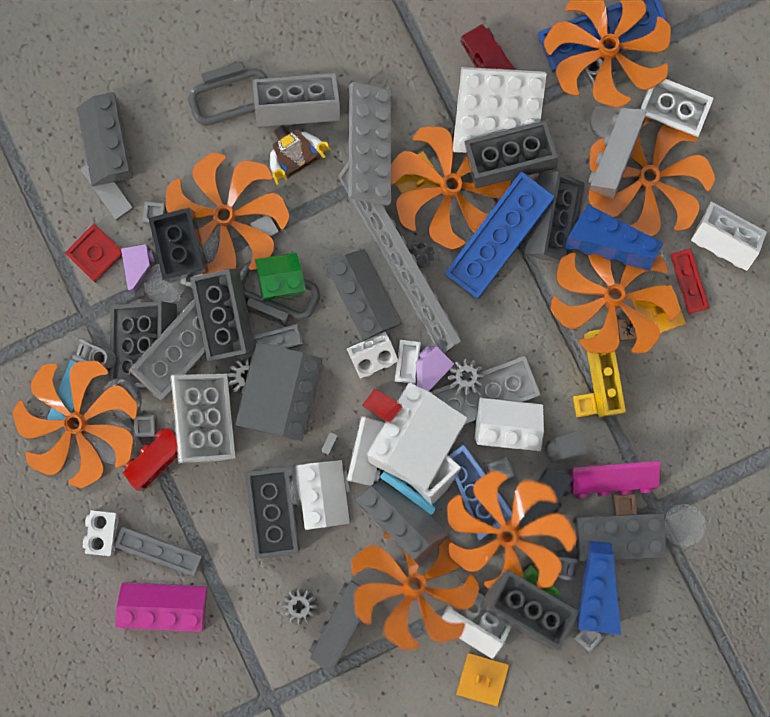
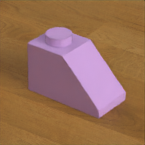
(137, 264)
(431, 367)

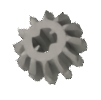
(236, 375)
(465, 384)
(294, 601)

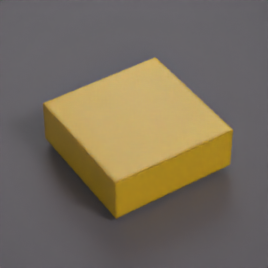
(585, 405)

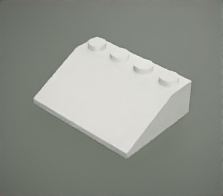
(203, 417)
(417, 437)

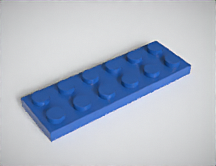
(614, 13)
(500, 235)

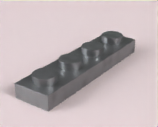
(158, 551)

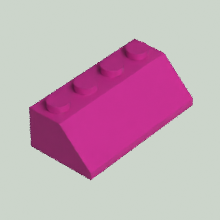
(615, 478)
(161, 607)

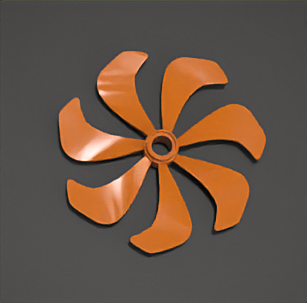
(603, 86)
(243, 175)
(410, 202)
(685, 204)
(608, 338)
(54, 459)
(525, 496)
(396, 624)

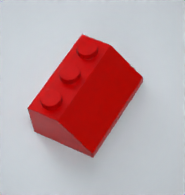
(153, 460)

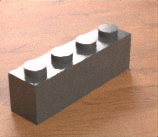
(566, 446)

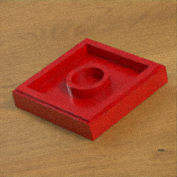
(94, 253)

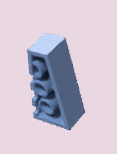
(466, 478)

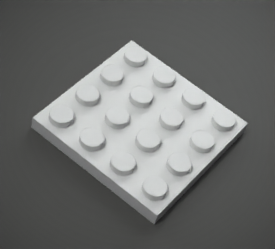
(496, 102)

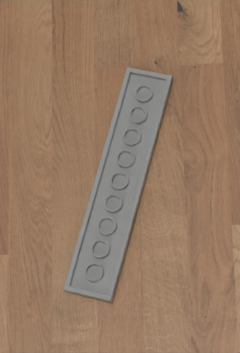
(406, 270)

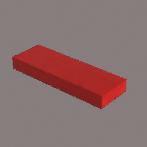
(689, 281)
(382, 405)

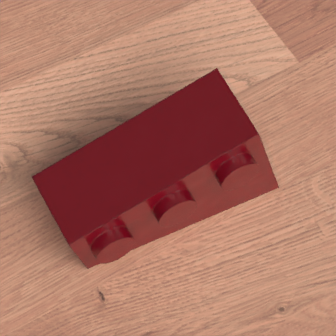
(483, 49)

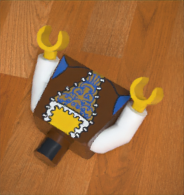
(294, 152)

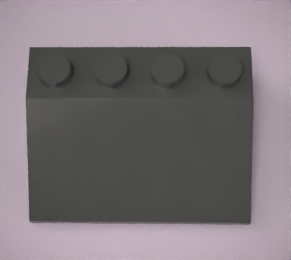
(134, 330)
(278, 391)

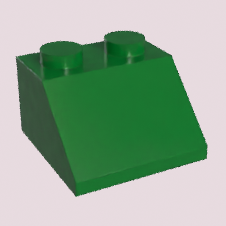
(280, 276)

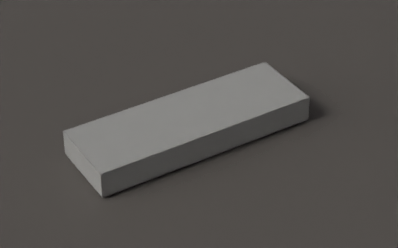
(111, 196)
(284, 337)

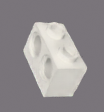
(370, 350)
(107, 534)

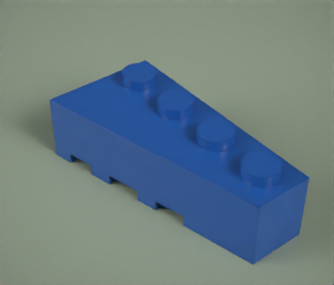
(613, 239)
(598, 596)

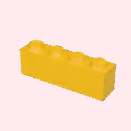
(605, 381)

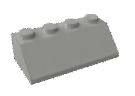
(296, 100)
(617, 152)

